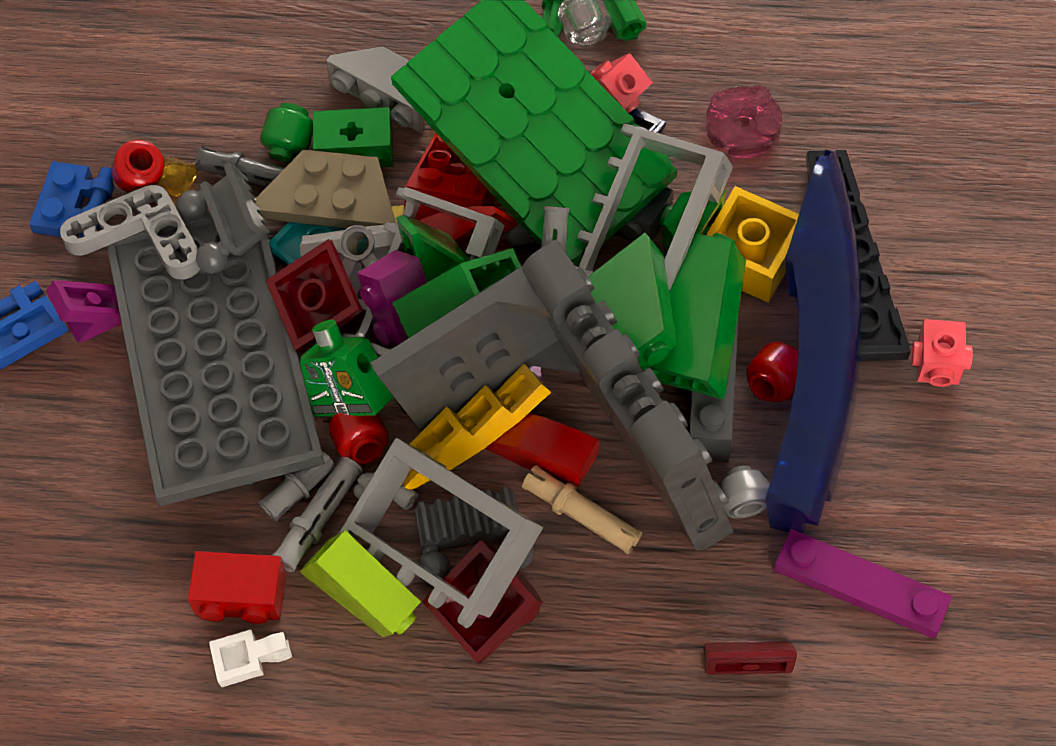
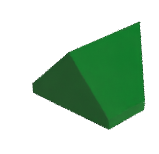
(433, 247)

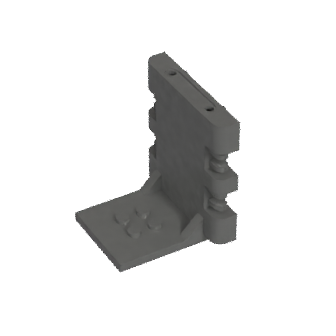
(551, 321)

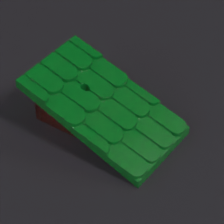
(529, 120)

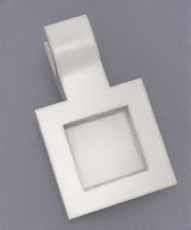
(241, 655)

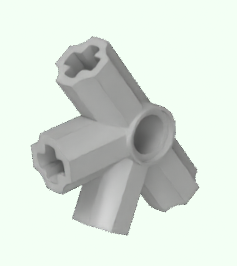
(346, 246)

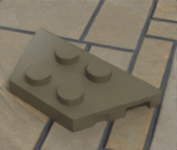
(328, 191)

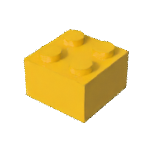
(762, 237)

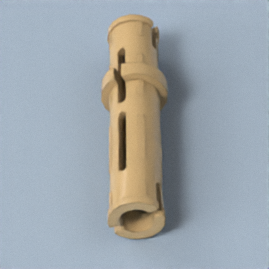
(567, 500)

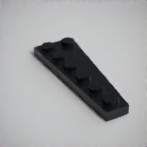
(881, 326)

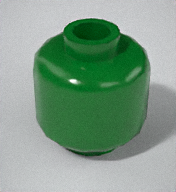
(286, 131)

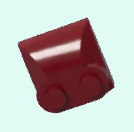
(312, 292)
(516, 608)

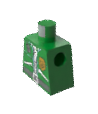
(341, 375)

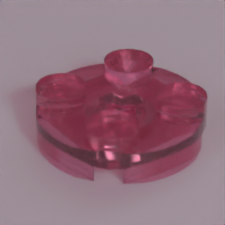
(743, 102)

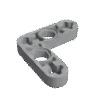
(148, 219)

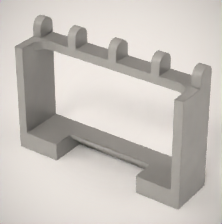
(708, 186)
(482, 242)
(504, 565)

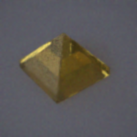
(177, 175)

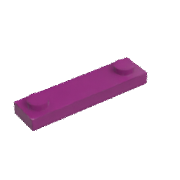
(863, 583)

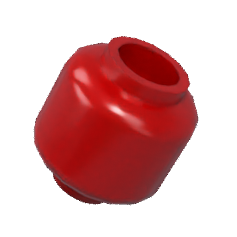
(138, 155)
(773, 372)
(358, 437)

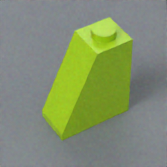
(362, 585)

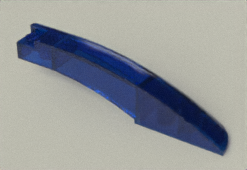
(828, 291)

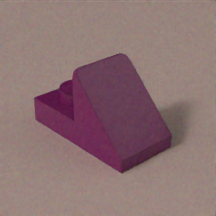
(85, 307)

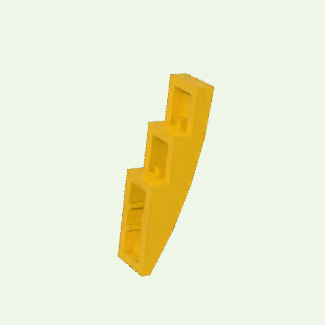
(485, 418)

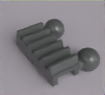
(233, 214)
(457, 525)

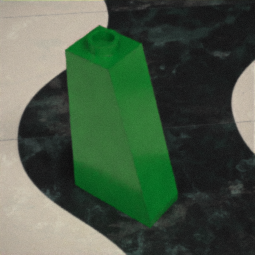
(705, 316)

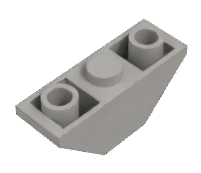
(368, 78)

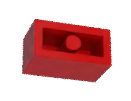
(237, 586)

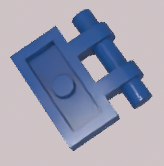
(64, 194)
(28, 327)

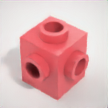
(623, 80)
(941, 352)

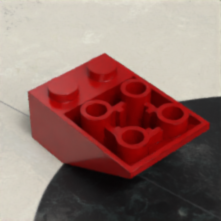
(446, 178)

